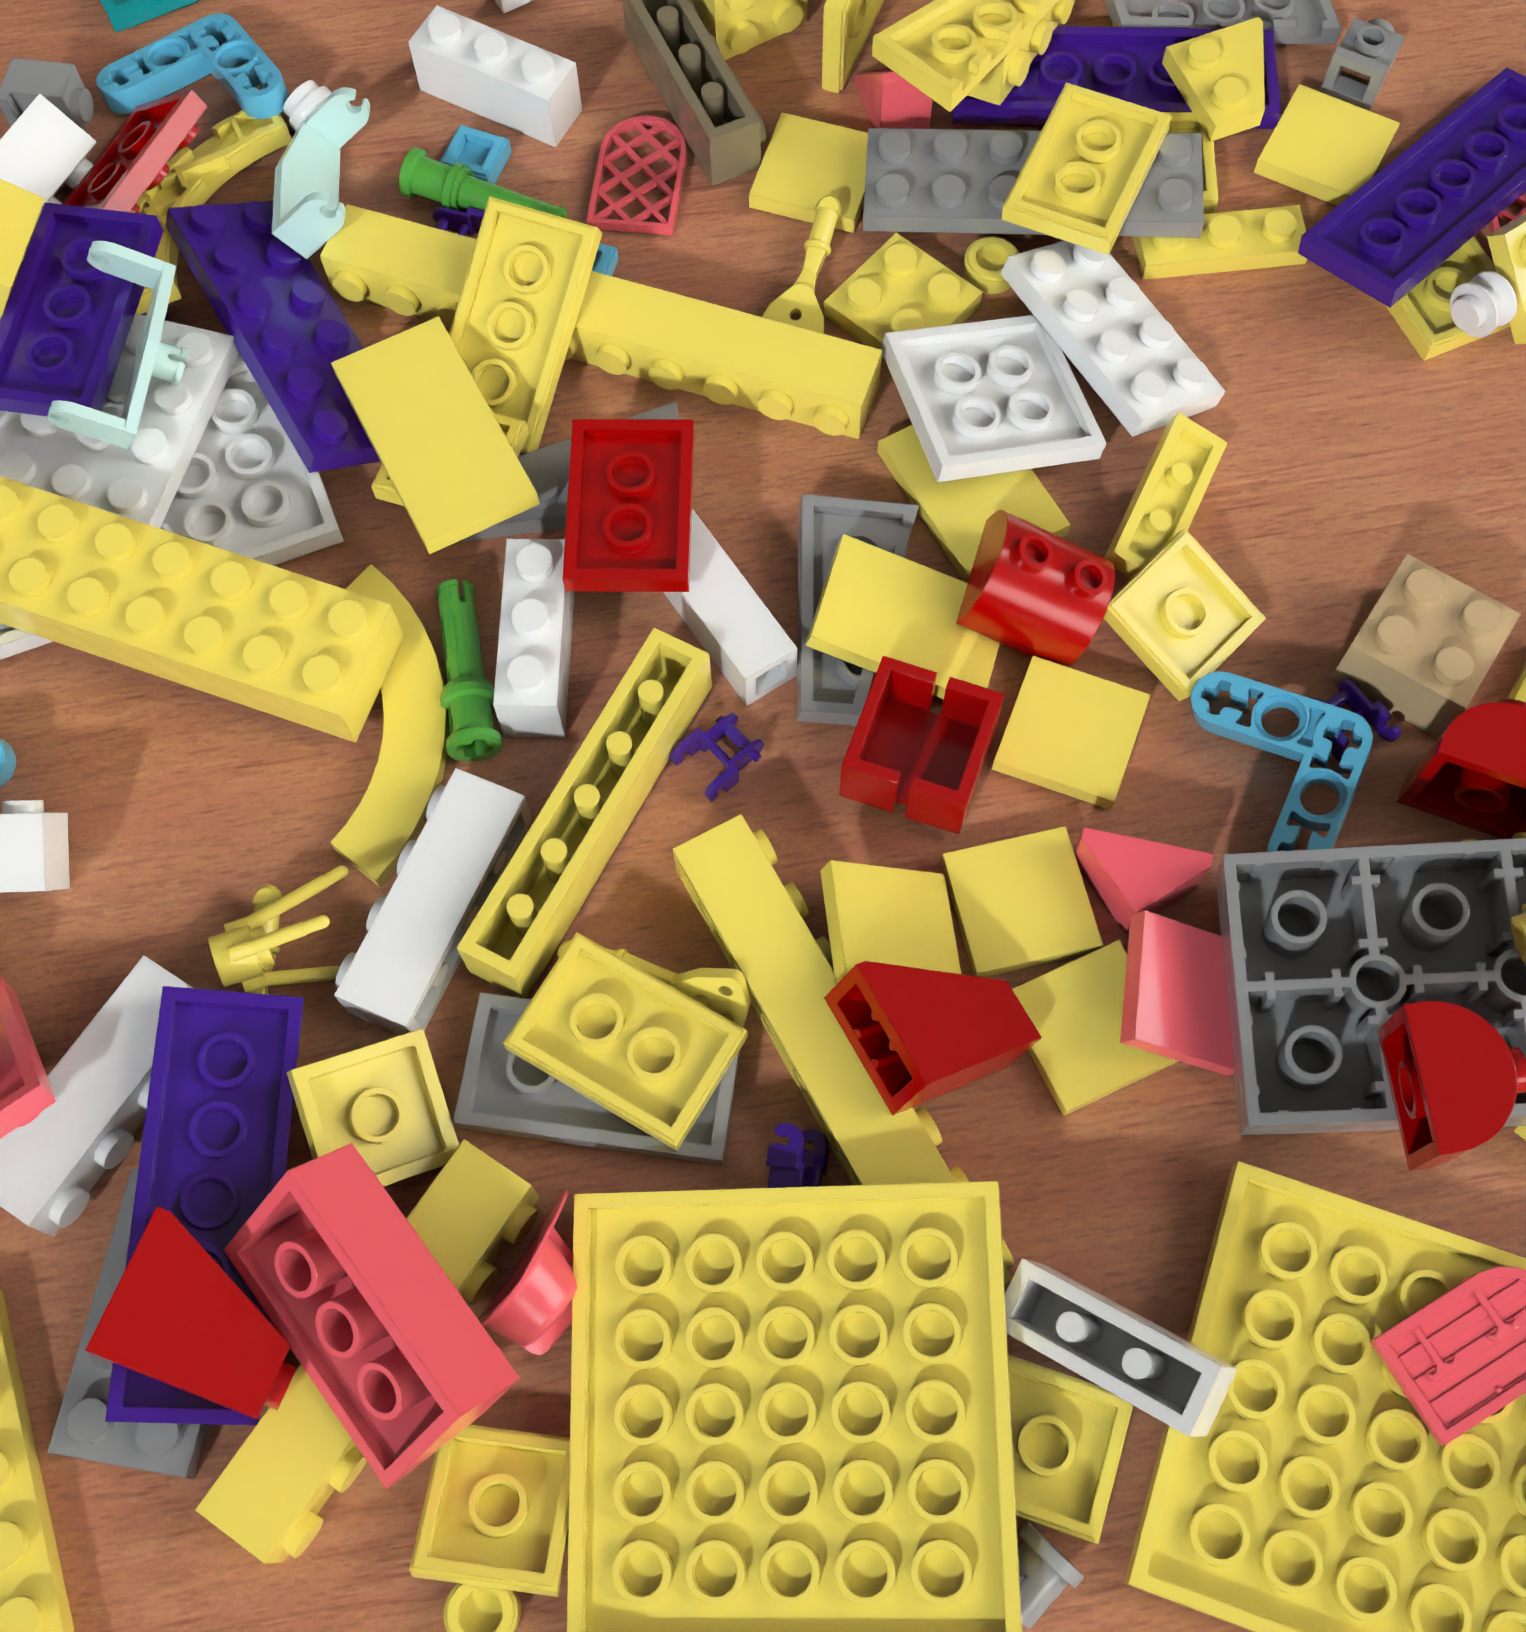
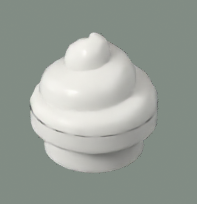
(304, 102)

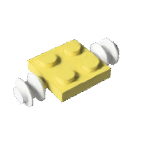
(1496, 296)

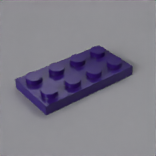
(65, 315)

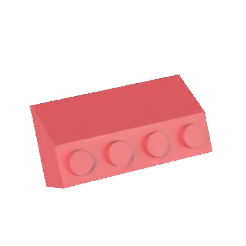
(368, 1312)

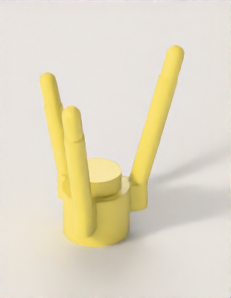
(245, 951)

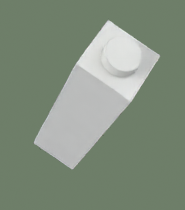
(733, 621)

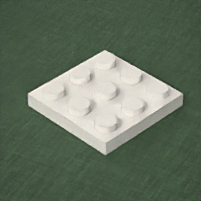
(991, 397)

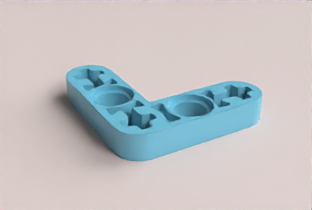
(196, 53)
(1304, 745)

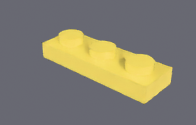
(1226, 244)
(1166, 493)

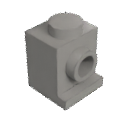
(1366, 49)
(53, 80)

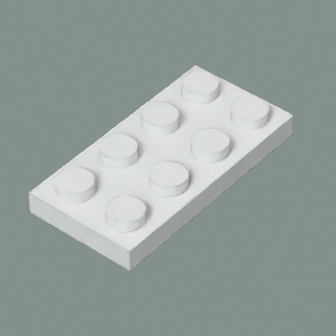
(1112, 335)

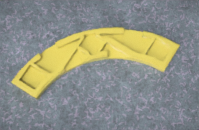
(201, 172)
(411, 746)

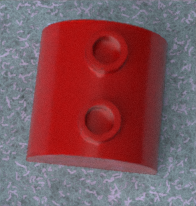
(1036, 590)
(1476, 771)
(1448, 1080)

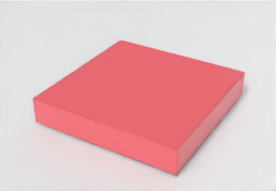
(1177, 993)

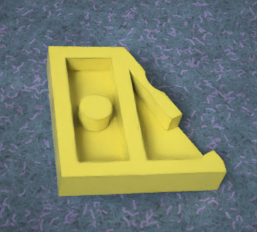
(1221, 77)

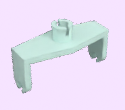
(309, 174)
(152, 356)

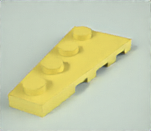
(955, 43)

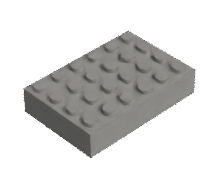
(1339, 943)

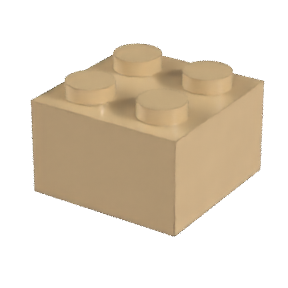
(1426, 646)

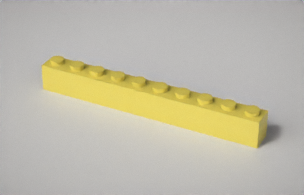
(627, 327)

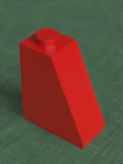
(928, 1029)
(191, 1325)

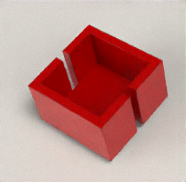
(918, 755)

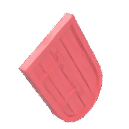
(1462, 1352)

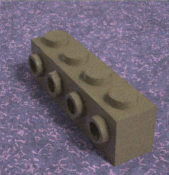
(696, 86)

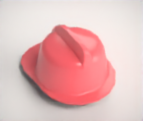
(538, 1297)

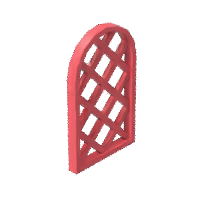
(605, 161)

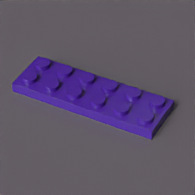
(1111, 62)
(1429, 196)
(279, 323)
(210, 1149)

